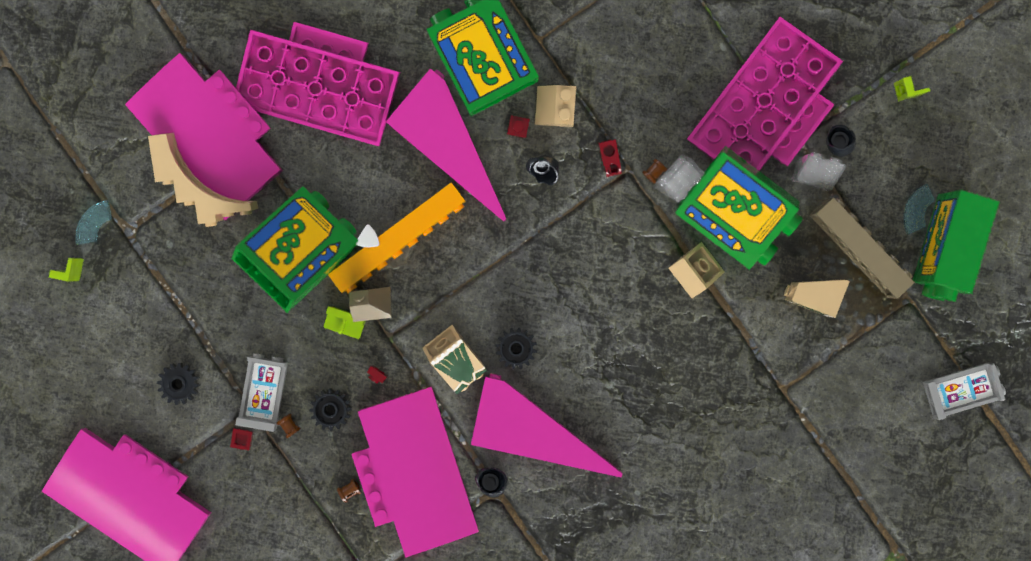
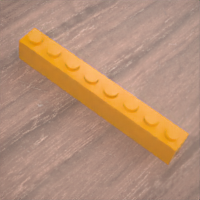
(398, 237)

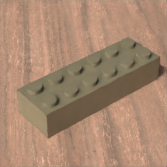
(862, 248)

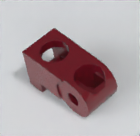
(610, 157)

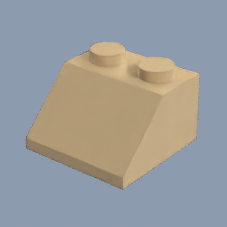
(555, 105)
(696, 270)

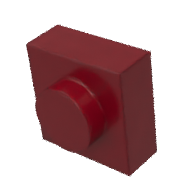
(518, 126)
(376, 375)
(241, 439)

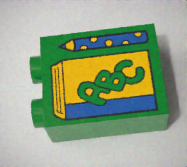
(481, 53)
(740, 209)
(955, 244)
(295, 248)

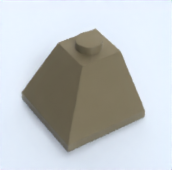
(370, 304)

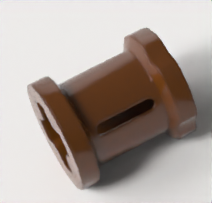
(654, 171)
(288, 425)
(349, 490)

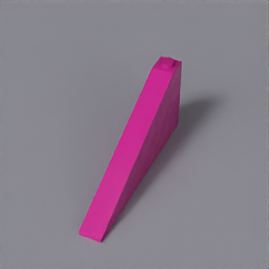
(436, 129)
(518, 426)

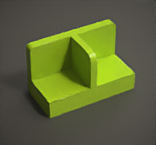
(342, 322)

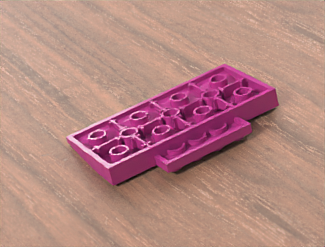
(318, 82)
(771, 100)
(211, 128)
(413, 473)
(127, 496)

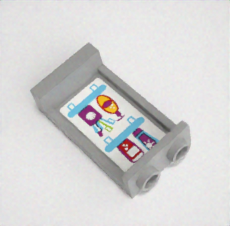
(964, 390)
(262, 392)

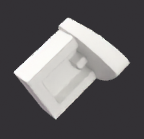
(368, 238)

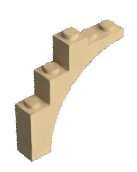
(171, 169)

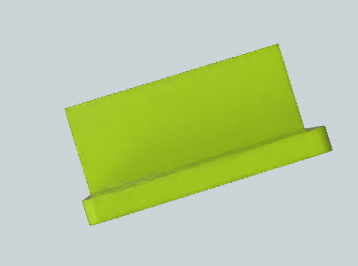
(905, 89)
(72, 272)

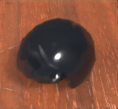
(841, 140)
(544, 169)
(491, 481)

